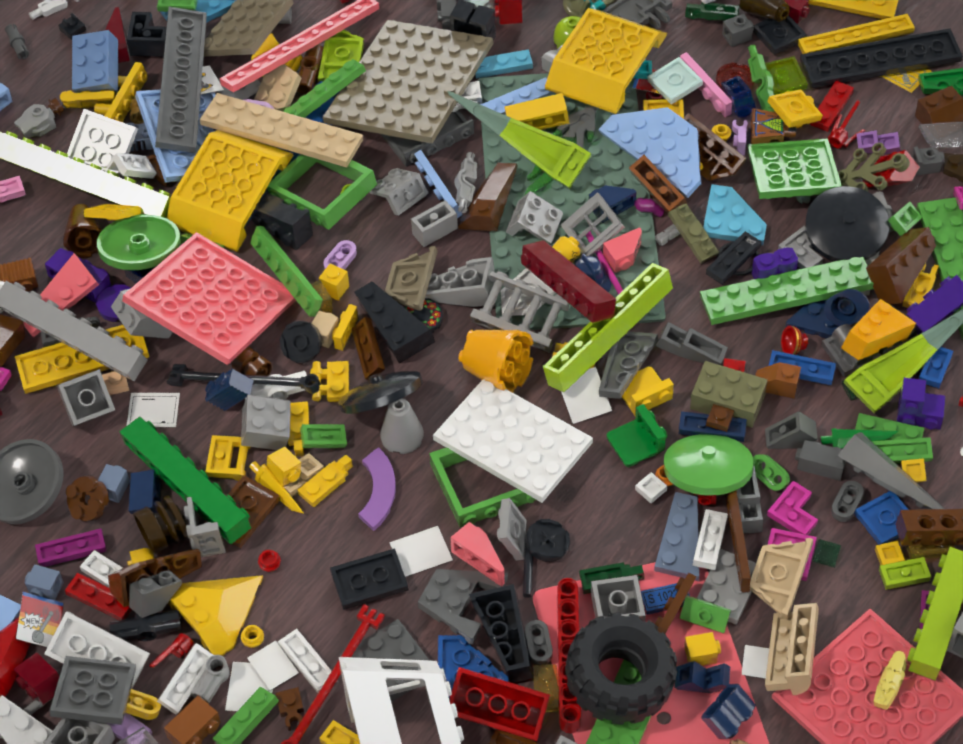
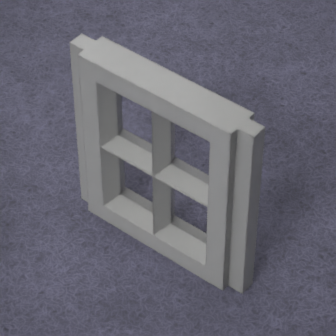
(582, 213)

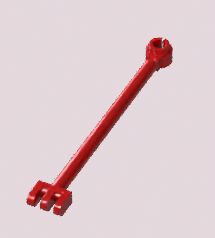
(367, 622)

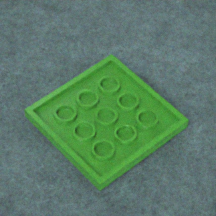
(793, 168)

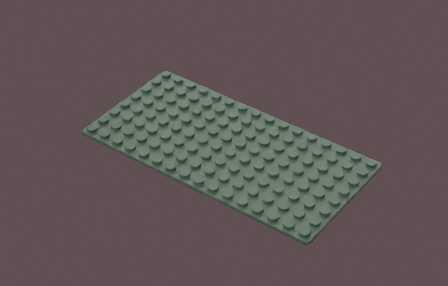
(606, 166)

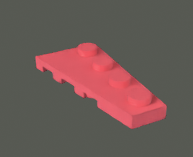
(67, 287)

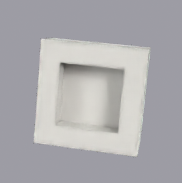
(651, 487)

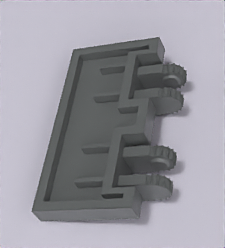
(641, 11)

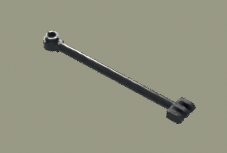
(180, 373)

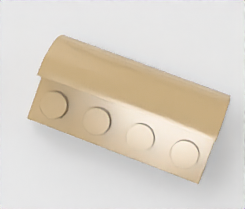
(792, 650)

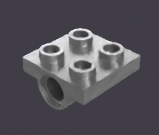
(844, 362)

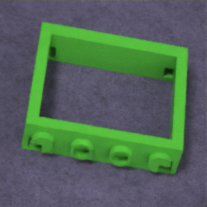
(363, 183)
(486, 509)

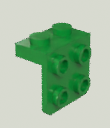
(638, 438)

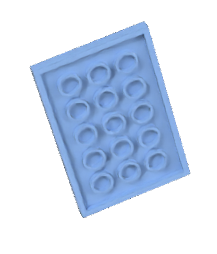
(171, 162)

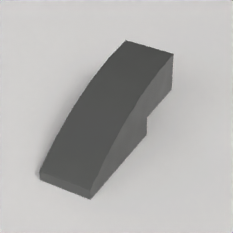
(690, 344)
(750, 506)

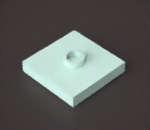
(675, 80)

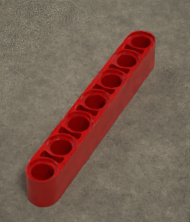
(567, 623)

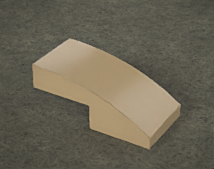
(309, 469)

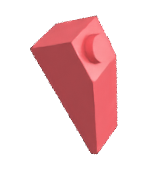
(475, 548)

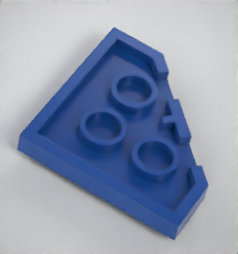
(457, 652)

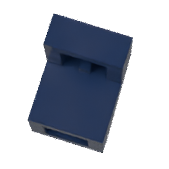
(699, 679)

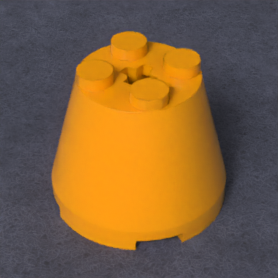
(498, 357)

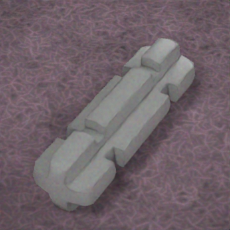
(668, 234)

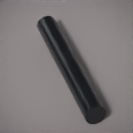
(528, 573)

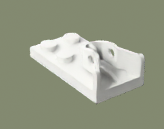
(84, 640)

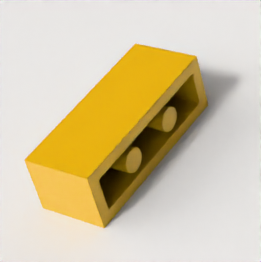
(540, 112)

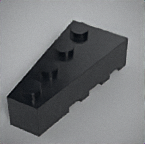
(503, 623)

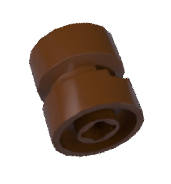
(250, 363)

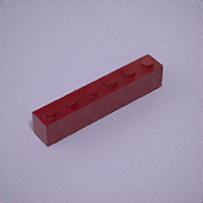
(568, 281)

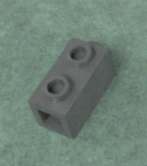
(820, 460)

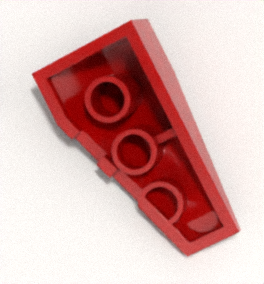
(11, 655)

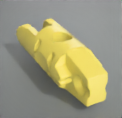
(890, 681)

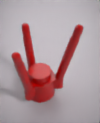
(839, 136)
(179, 647)

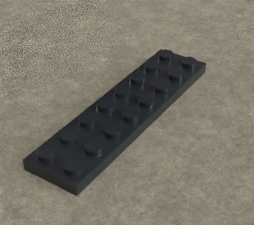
(881, 58)

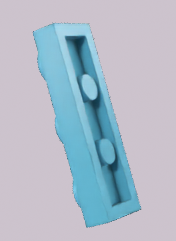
(505, 64)

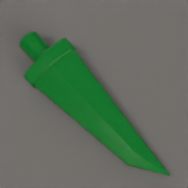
(841, 437)

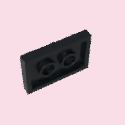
(369, 579)

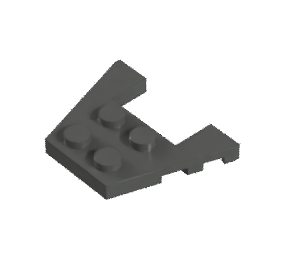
(448, 598)

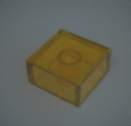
(326, 305)

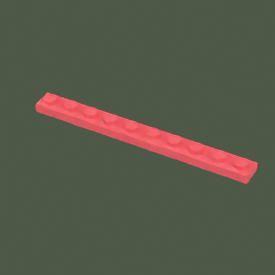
(298, 44)

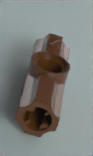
(310, 69)

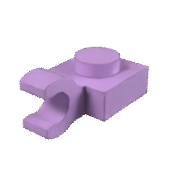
(740, 139)

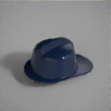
(593, 268)
(846, 307)

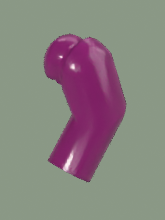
(648, 205)

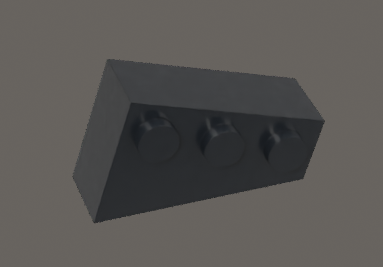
(283, 220)

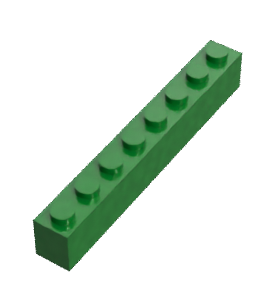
(185, 479)

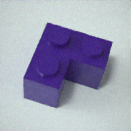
(918, 407)

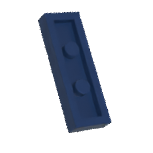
(695, 424)

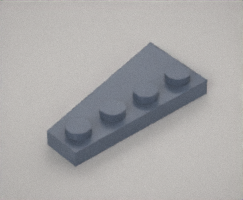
(679, 538)

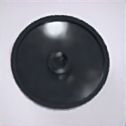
(846, 224)
(380, 391)

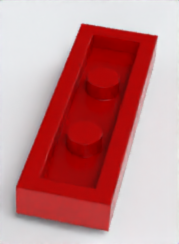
(833, 105)
(96, 596)

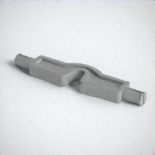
(464, 182)

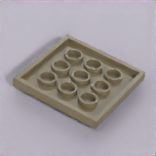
(245, 27)

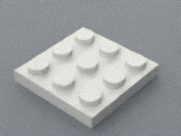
(99, 139)

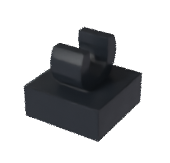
(71, 26)

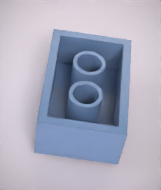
(95, 62)

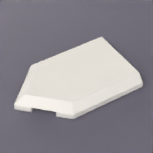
(524, 300)

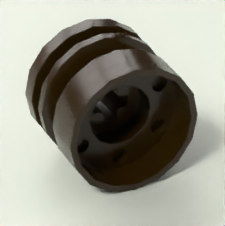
(160, 525)

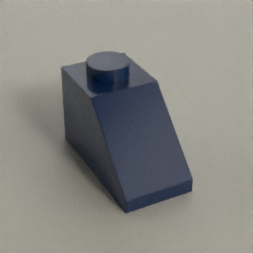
(617, 198)

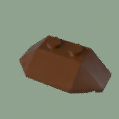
(716, 155)

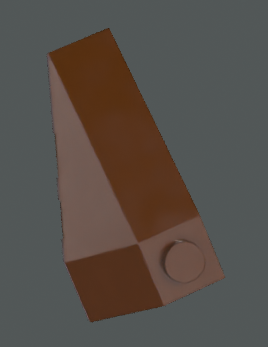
(490, 200)

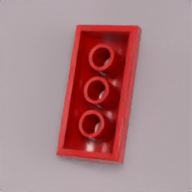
(499, 703)

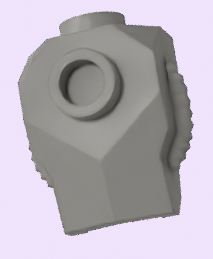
(36, 121)

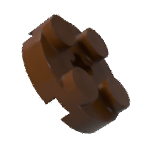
(76, 498)

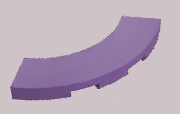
(383, 489)

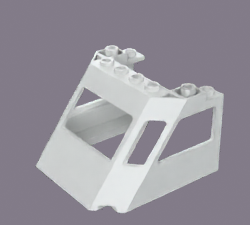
(370, 700)

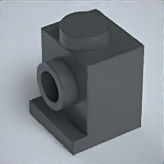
(444, 9)
(928, 159)

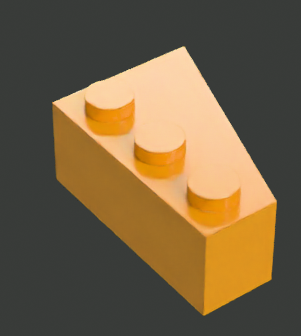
(877, 329)

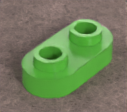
(770, 474)

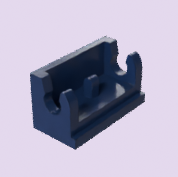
(144, 490)

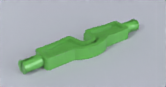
(761, 74)

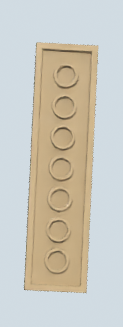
(281, 130)

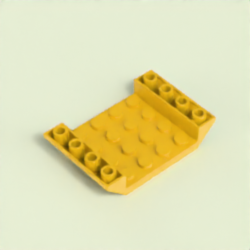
(601, 59)
(224, 187)

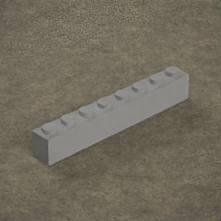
(72, 331)

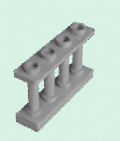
(542, 339)

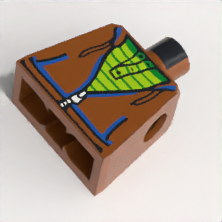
(769, 127)

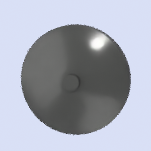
(28, 480)

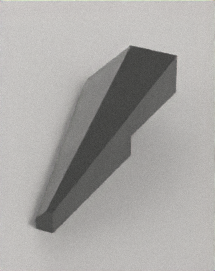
(875, 464)

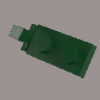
(711, 11)
(608, 572)

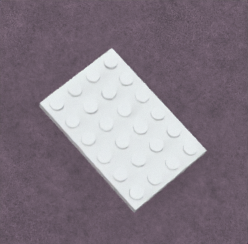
(513, 439)

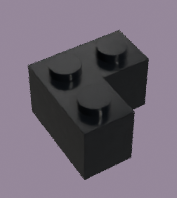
(144, 37)

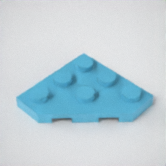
(731, 216)

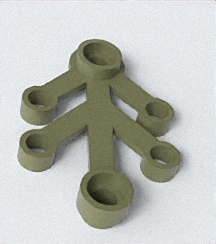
(847, 176)

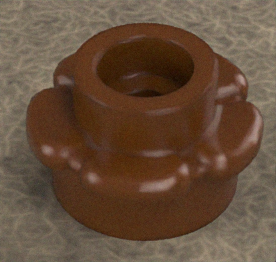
(55, 106)

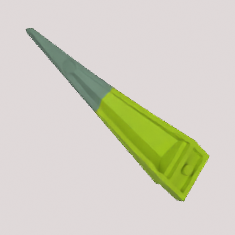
(553, 155)
(883, 377)

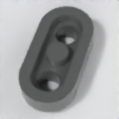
(845, 502)
(538, 644)

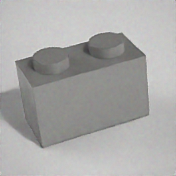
(434, 223)

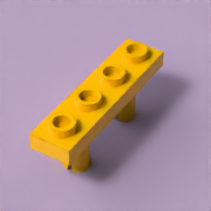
(127, 92)

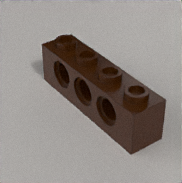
(930, 527)

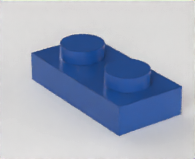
(936, 367)

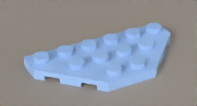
(663, 139)

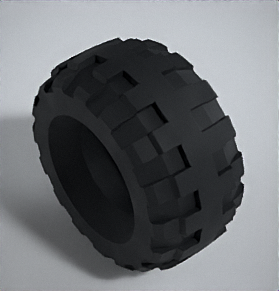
(624, 639)

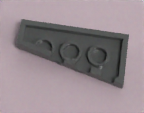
(624, 362)

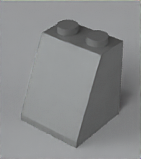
(136, 322)

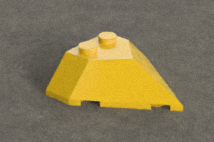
(216, 609)

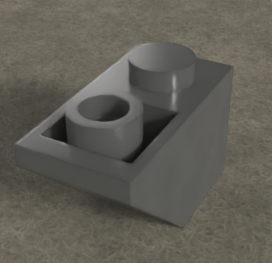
(153, 593)

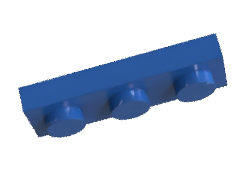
(811, 369)

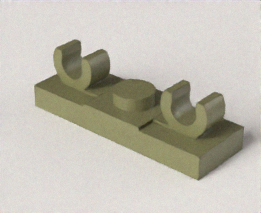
(693, 233)

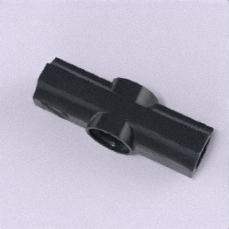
(147, 627)

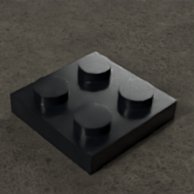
(779, 35)

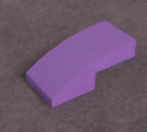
(868, 139)

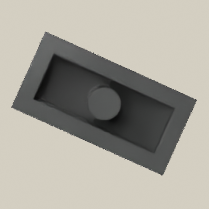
(791, 432)

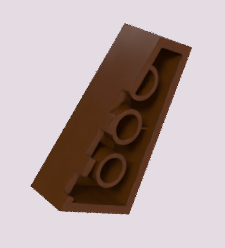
(901, 264)

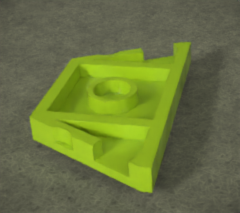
(339, 50)

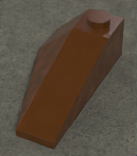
(179, 564)

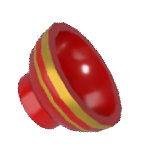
(793, 340)

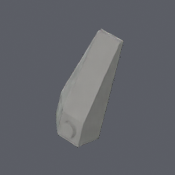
(463, 286)

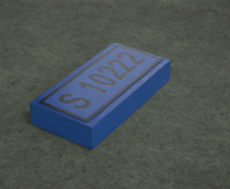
(656, 598)

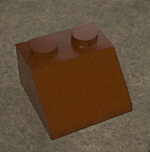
(940, 107)

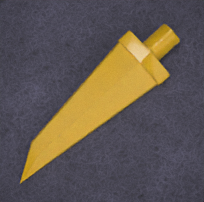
(268, 480)

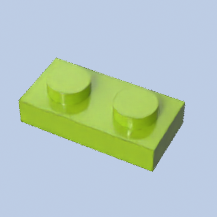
(904, 573)

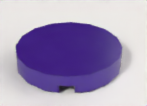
(106, 299)

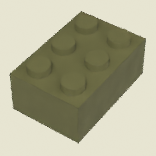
(730, 390)

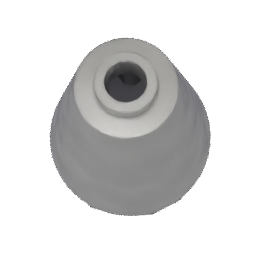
(401, 428)

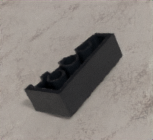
(396, 325)

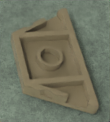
(411, 278)

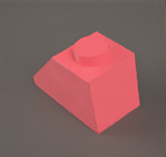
(622, 250)

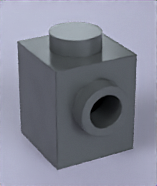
(737, 30)

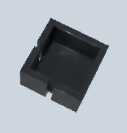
(473, 19)

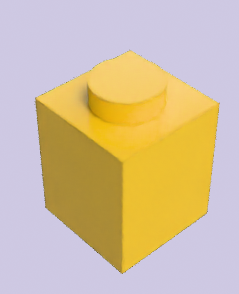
(335, 281)
(284, 466)
(702, 649)

